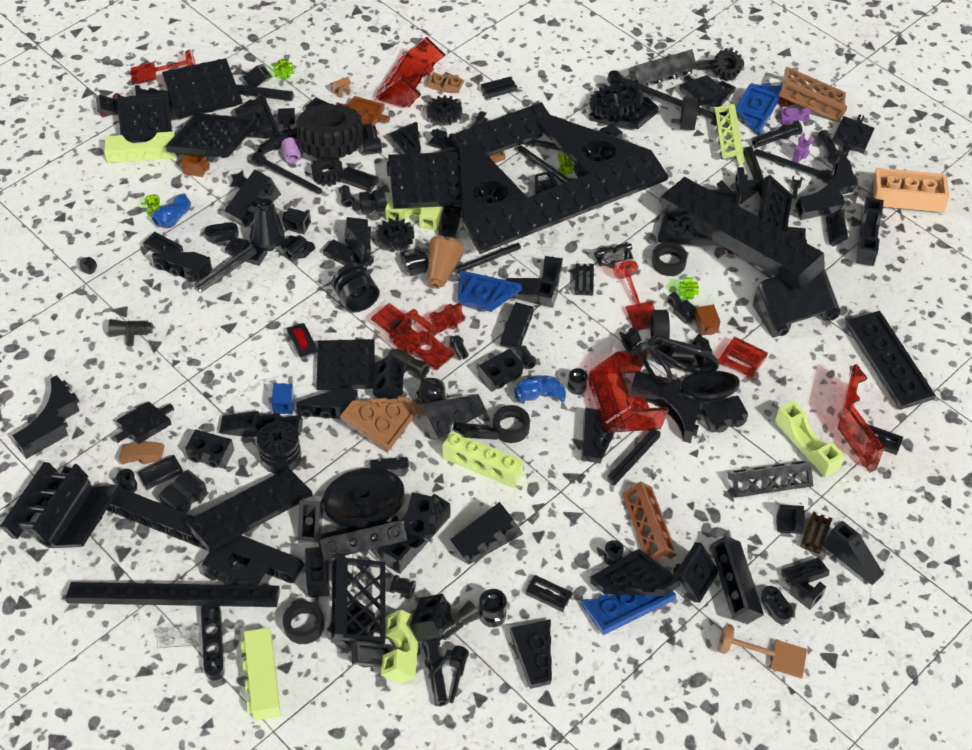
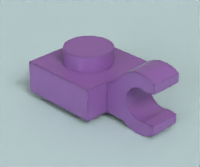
(789, 115)
(802, 150)

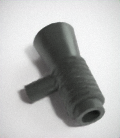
(131, 328)
(417, 367)
(456, 621)

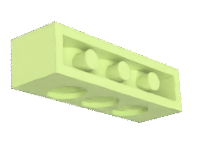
(483, 459)

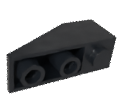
(358, 236)
(183, 264)
(537, 291)
(328, 404)
(852, 550)

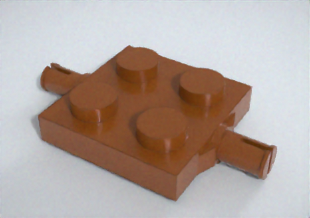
(369, 110)

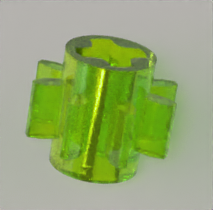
(283, 69)
(688, 288)

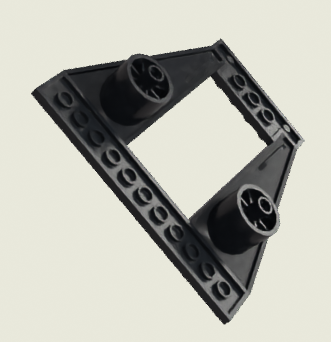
(608, 174)

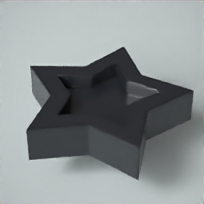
(238, 179)

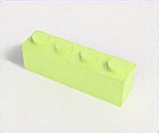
(261, 674)

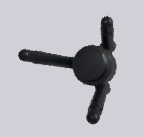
(457, 660)

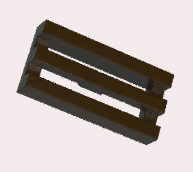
(820, 519)

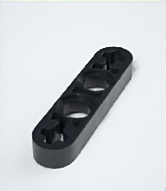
(210, 640)

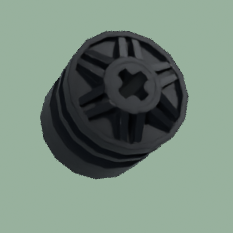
(355, 287)
(279, 446)

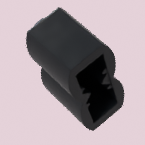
(724, 414)
(183, 492)

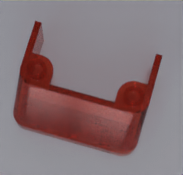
(407, 72)
(612, 398)

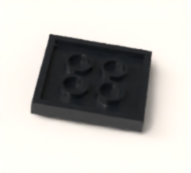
(144, 116)
(345, 364)

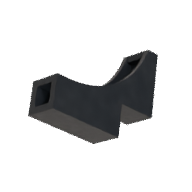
(830, 197)
(681, 410)
(51, 423)

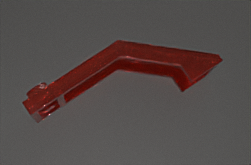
(854, 427)

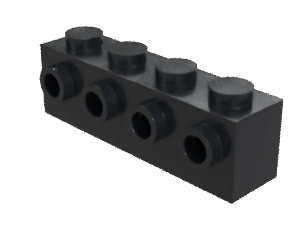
(664, 67)
(736, 580)

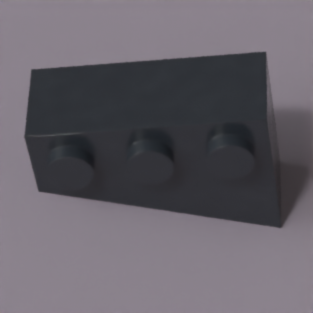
(244, 203)
(442, 415)
(486, 534)

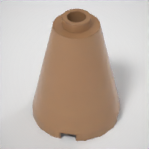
(442, 260)

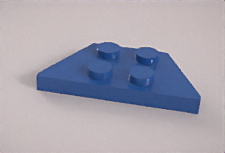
(758, 105)
(485, 291)

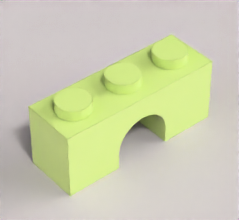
(428, 216)
(400, 663)

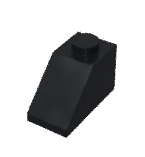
(310, 517)

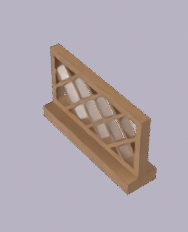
(808, 98)

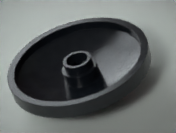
(364, 497)

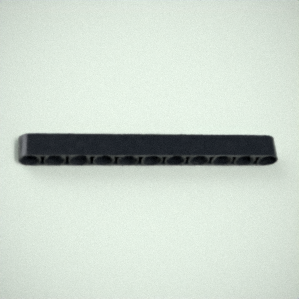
(173, 523)

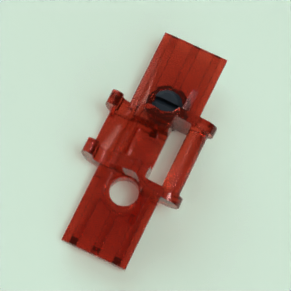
(408, 340)

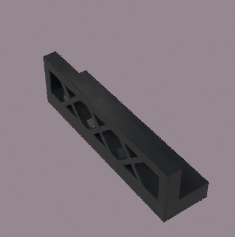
(768, 471)

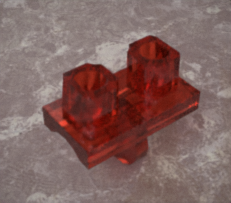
(448, 317)

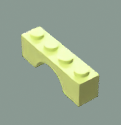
(120, 150)
(822, 455)

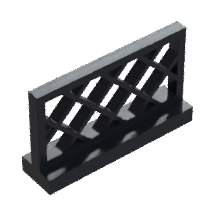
(339, 600)

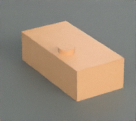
(911, 189)

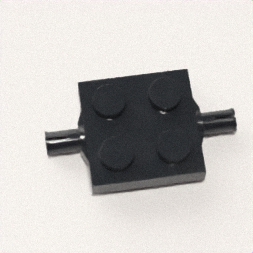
(703, 89)
(853, 134)
(143, 422)

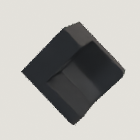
(257, 75)
(552, 269)
(790, 519)
(808, 594)

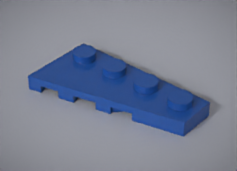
(618, 610)

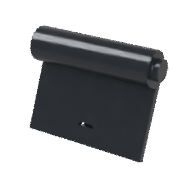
(81, 516)

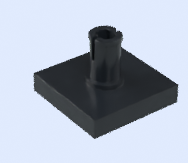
(696, 572)

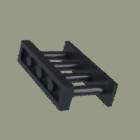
(33, 496)
(355, 540)

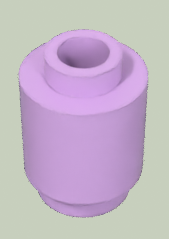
(291, 150)

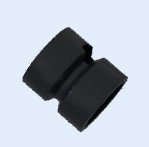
(372, 201)
(493, 607)

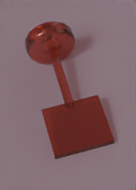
(147, 72)
(640, 312)

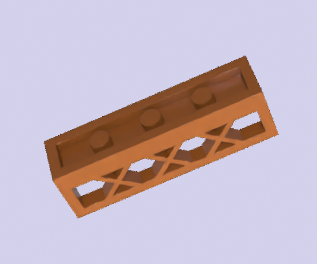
(655, 519)

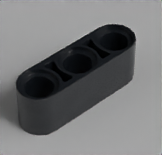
(517, 326)

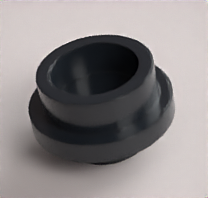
(88, 265)

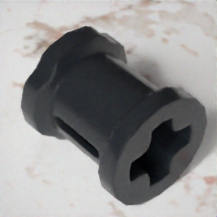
(129, 478)
(614, 551)
(402, 586)

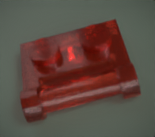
(745, 353)

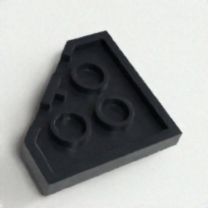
(635, 576)

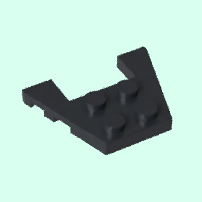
(634, 119)

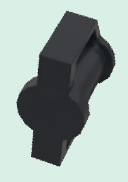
(296, 247)
(414, 261)

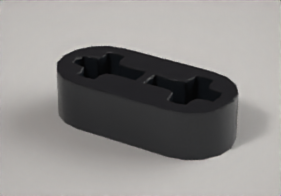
(221, 232)
(774, 606)

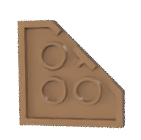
(380, 419)

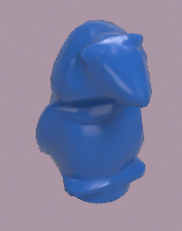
(169, 214)
(533, 387)

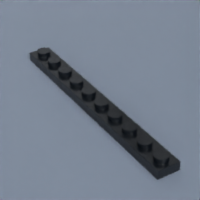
(173, 594)

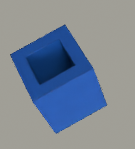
(283, 398)

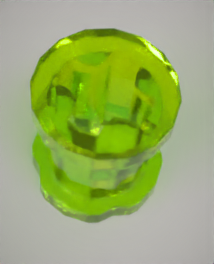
(566, 166)
(153, 205)

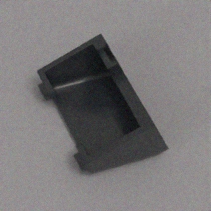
(783, 304)

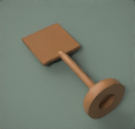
(786, 656)

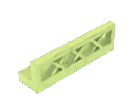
(735, 133)

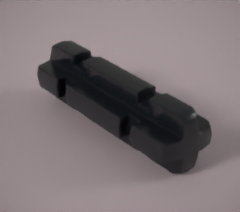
(390, 463)

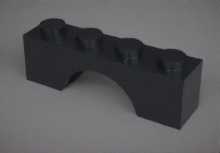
(868, 235)
(401, 554)

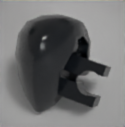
(431, 389)

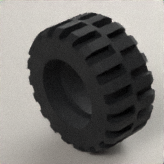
(329, 131)

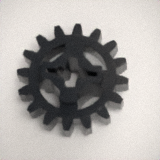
(444, 110)
(393, 234)

